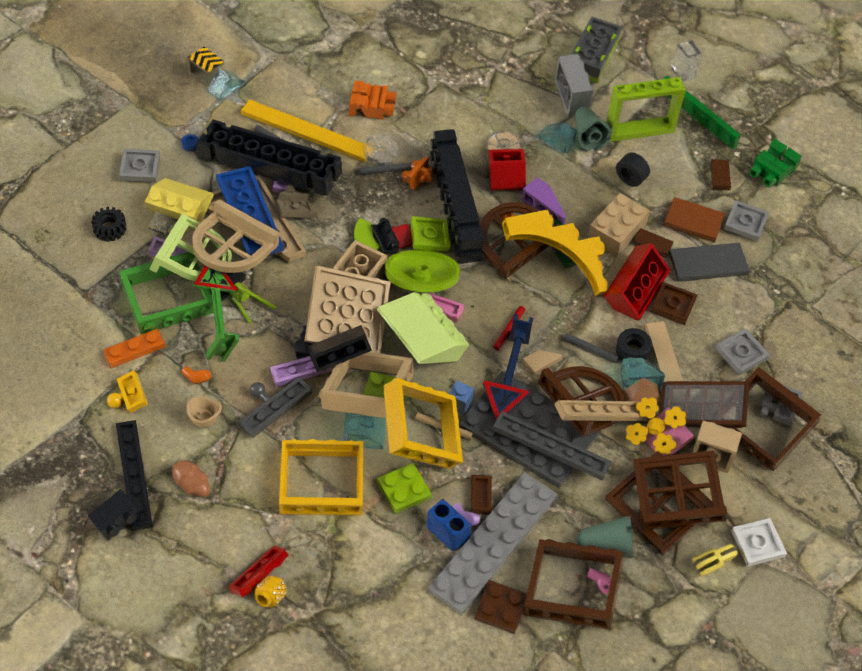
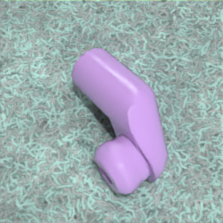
(472, 518)

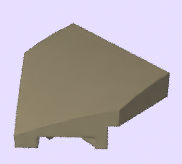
(294, 204)

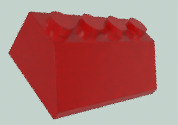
(637, 281)

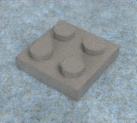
(139, 165)
(746, 220)
(742, 351)

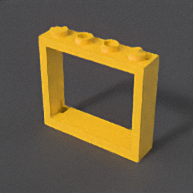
(397, 431)
(321, 505)

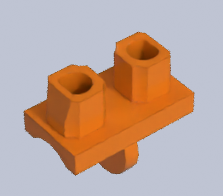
(420, 172)

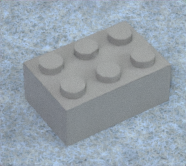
(573, 83)

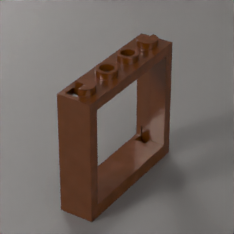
(792, 402)
(571, 613)

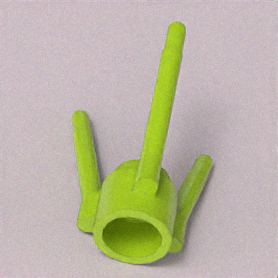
(243, 294)

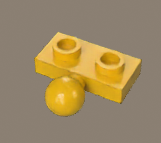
(131, 393)

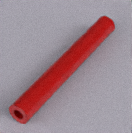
(506, 332)

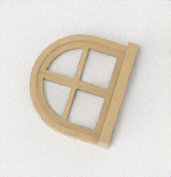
(245, 226)

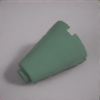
(591, 129)
(610, 534)

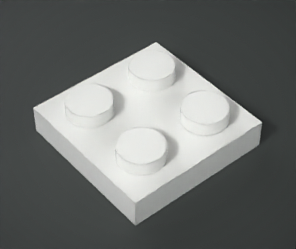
(758, 542)

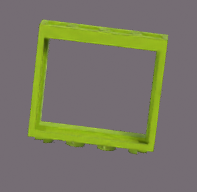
(645, 90)

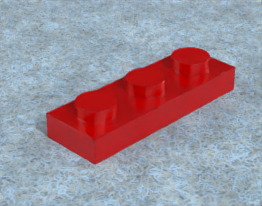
(258, 571)

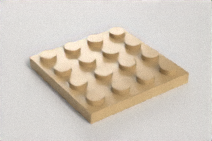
(344, 302)

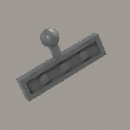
(273, 406)

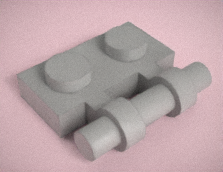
(781, 412)

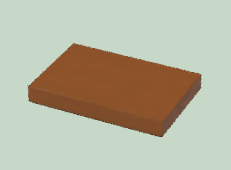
(694, 219)

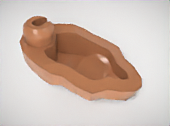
(191, 478)

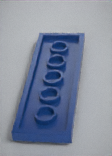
(243, 193)

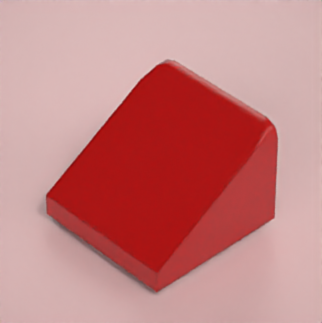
(403, 235)

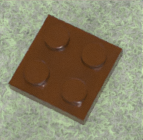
(501, 607)

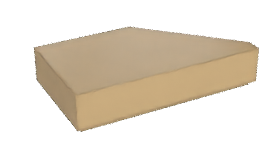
(540, 360)

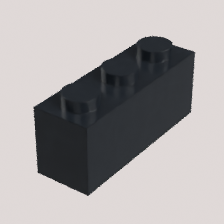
(339, 348)

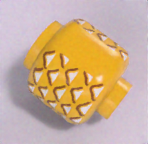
(270, 591)

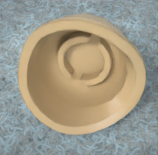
(203, 411)

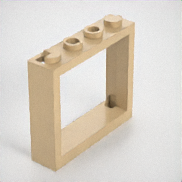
(360, 403)

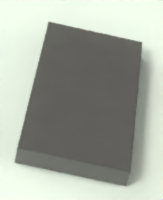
(709, 262)

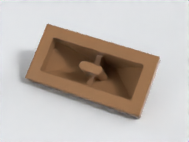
(642, 389)

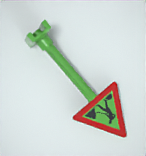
(216, 282)

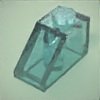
(559, 136)
(634, 369)

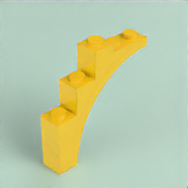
(585, 252)

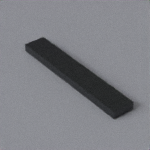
(134, 473)

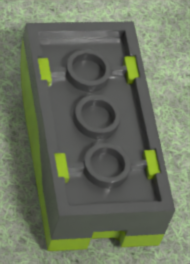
(597, 46)

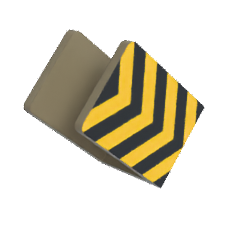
(204, 65)

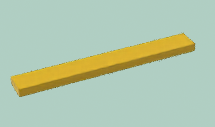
(304, 130)

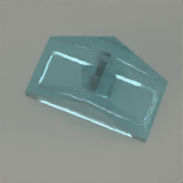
(224, 83)

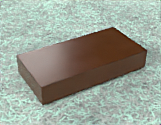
(720, 174)
(660, 243)
(481, 494)

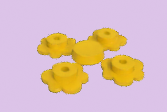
(656, 425)

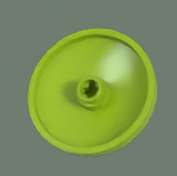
(422, 271)

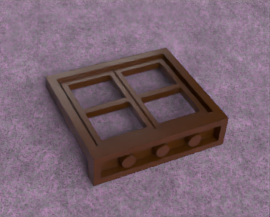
(696, 496)
(683, 517)

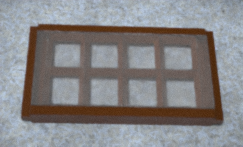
(708, 401)

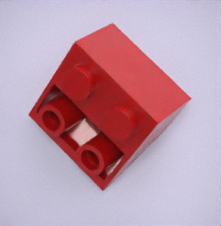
(506, 169)

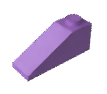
(542, 198)

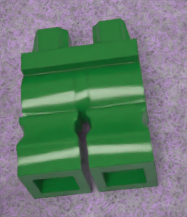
(770, 165)

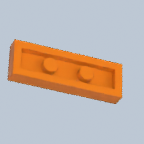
(134, 348)

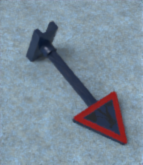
(503, 396)

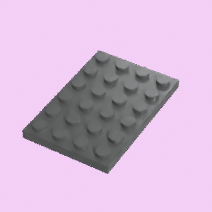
(537, 411)

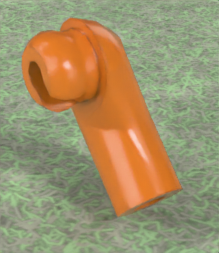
(196, 376)

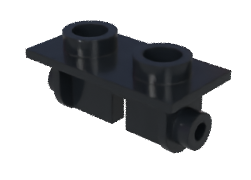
(385, 236)

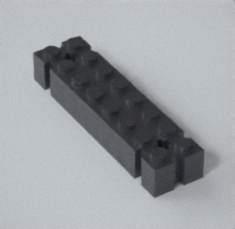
(270, 157)
(457, 196)

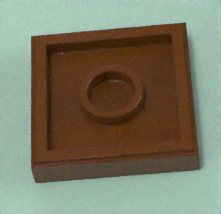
(673, 303)

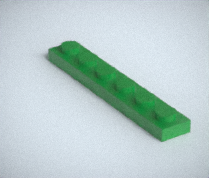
(709, 119)

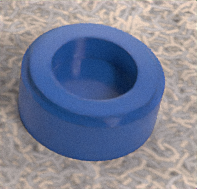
(189, 142)

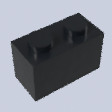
(114, 514)

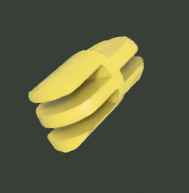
(715, 558)

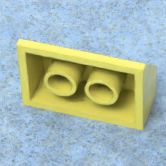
(177, 198)

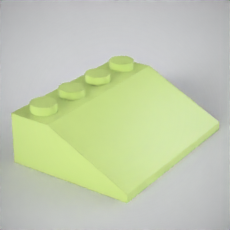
(424, 328)

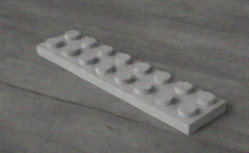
(492, 543)

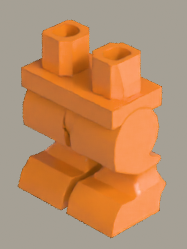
(372, 100)

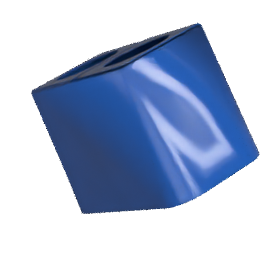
(450, 537)

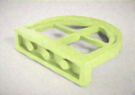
(174, 240)

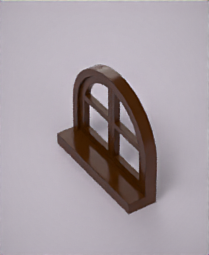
(528, 251)
(556, 391)

